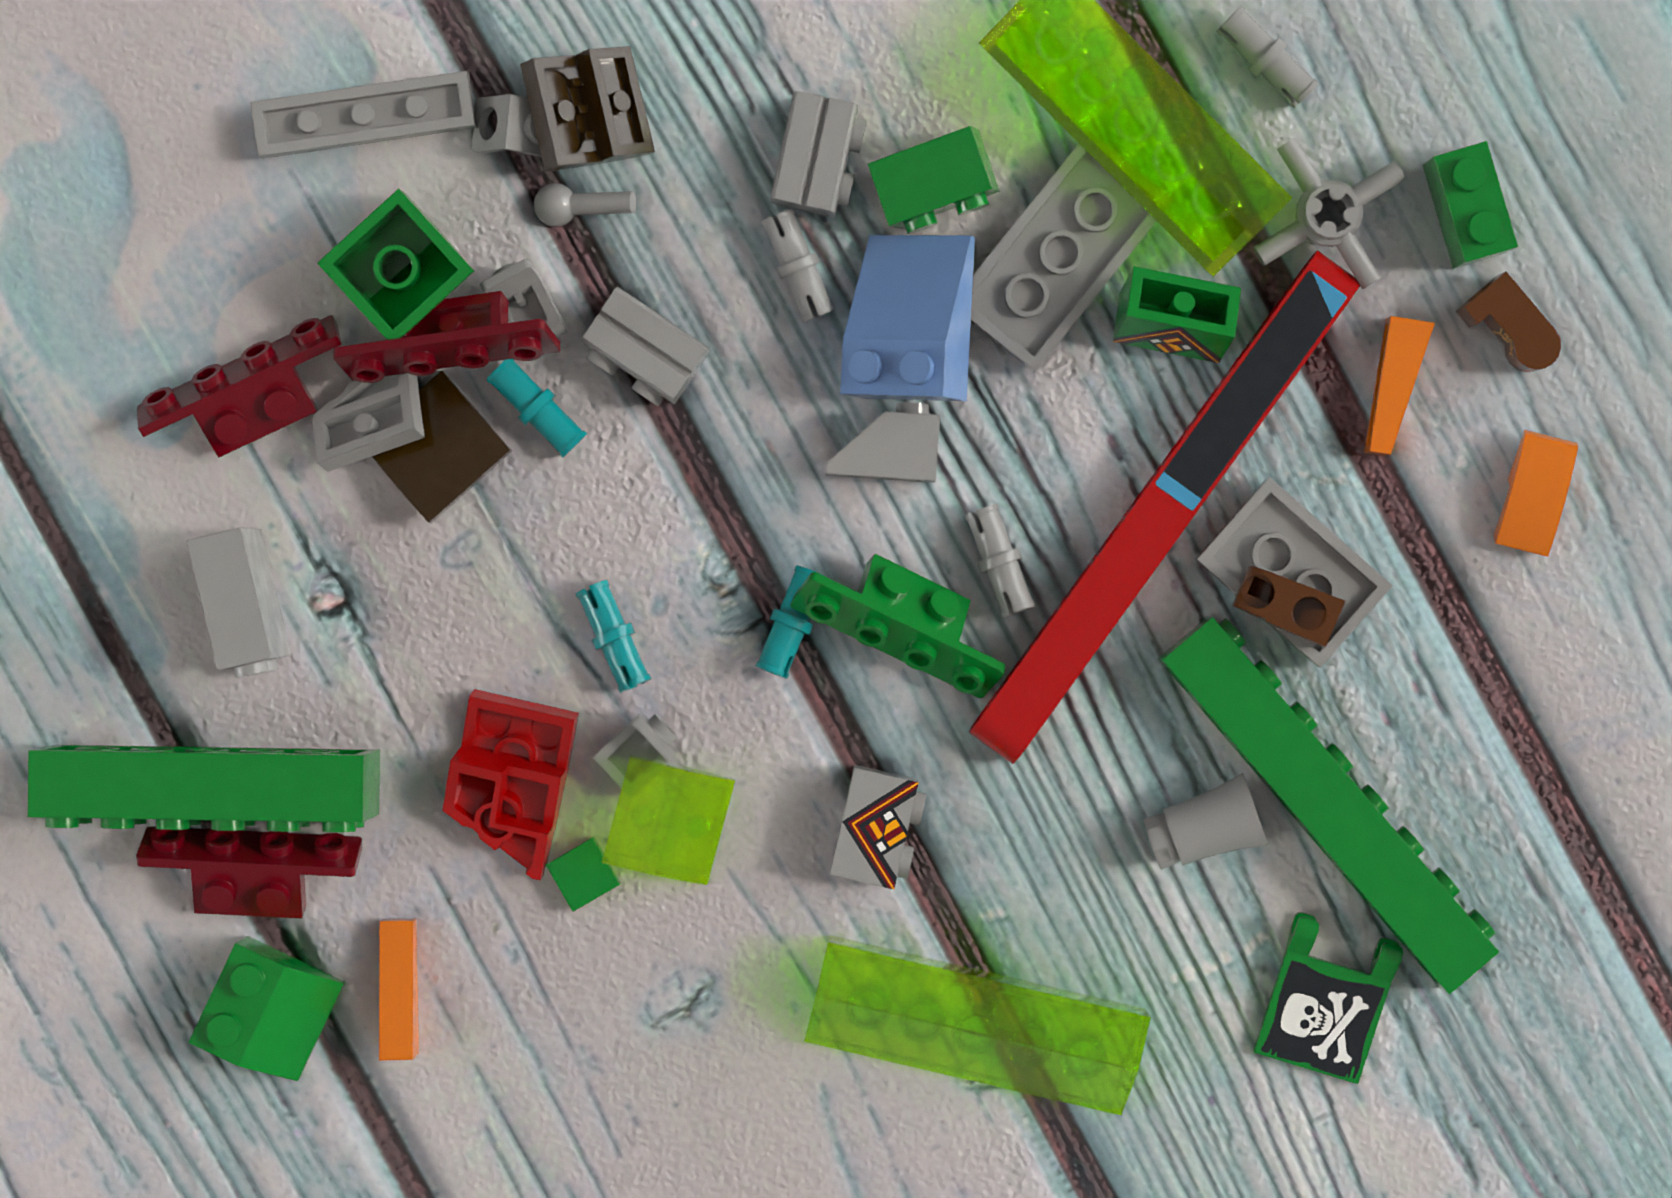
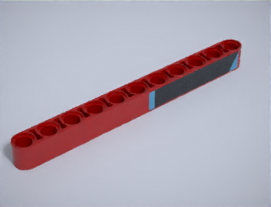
(1165, 507)

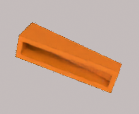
(1398, 366)
(398, 990)

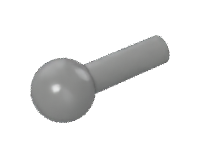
(558, 205)

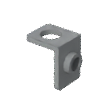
(514, 126)

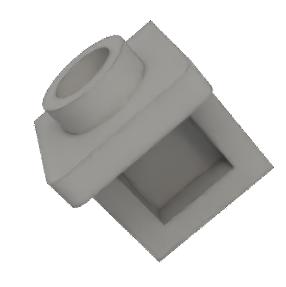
(526, 295)
(640, 738)

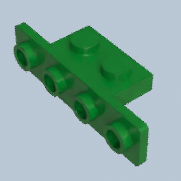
(904, 619)

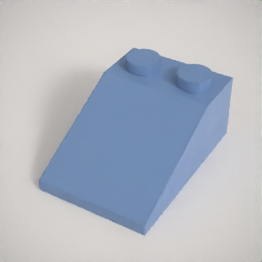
(910, 319)

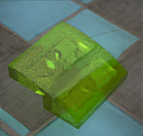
(668, 820)

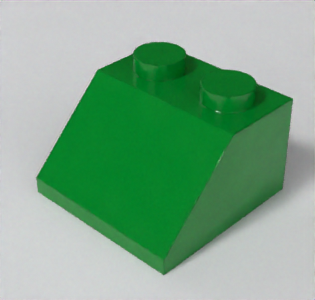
(396, 266)
(266, 1010)

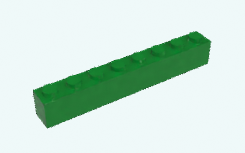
(1329, 804)

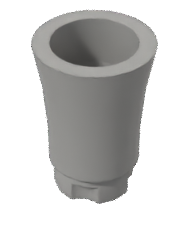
(1206, 825)

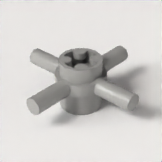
(1349, 203)

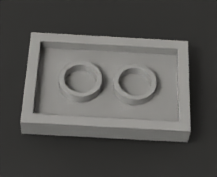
(1289, 541)

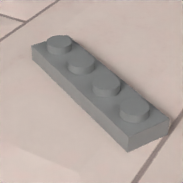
(363, 114)

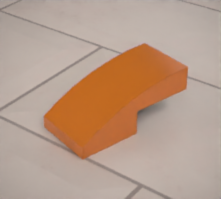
(1536, 493)

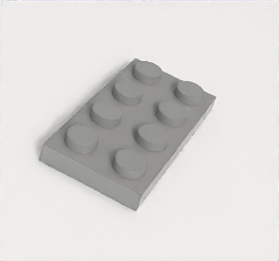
(1056, 259)

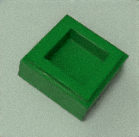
(582, 874)

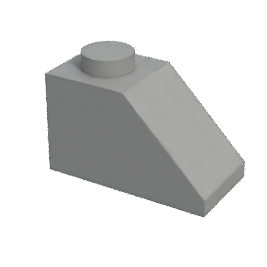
(893, 447)

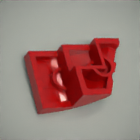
(511, 775)

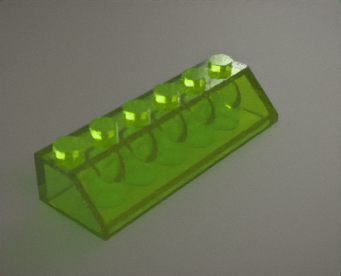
(1138, 125)
(977, 1025)

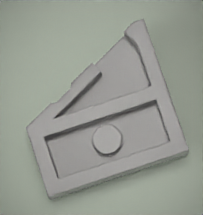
(367, 421)

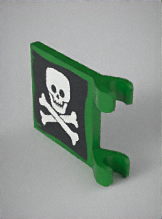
(1322, 1010)

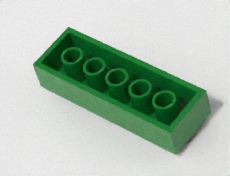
(203, 783)

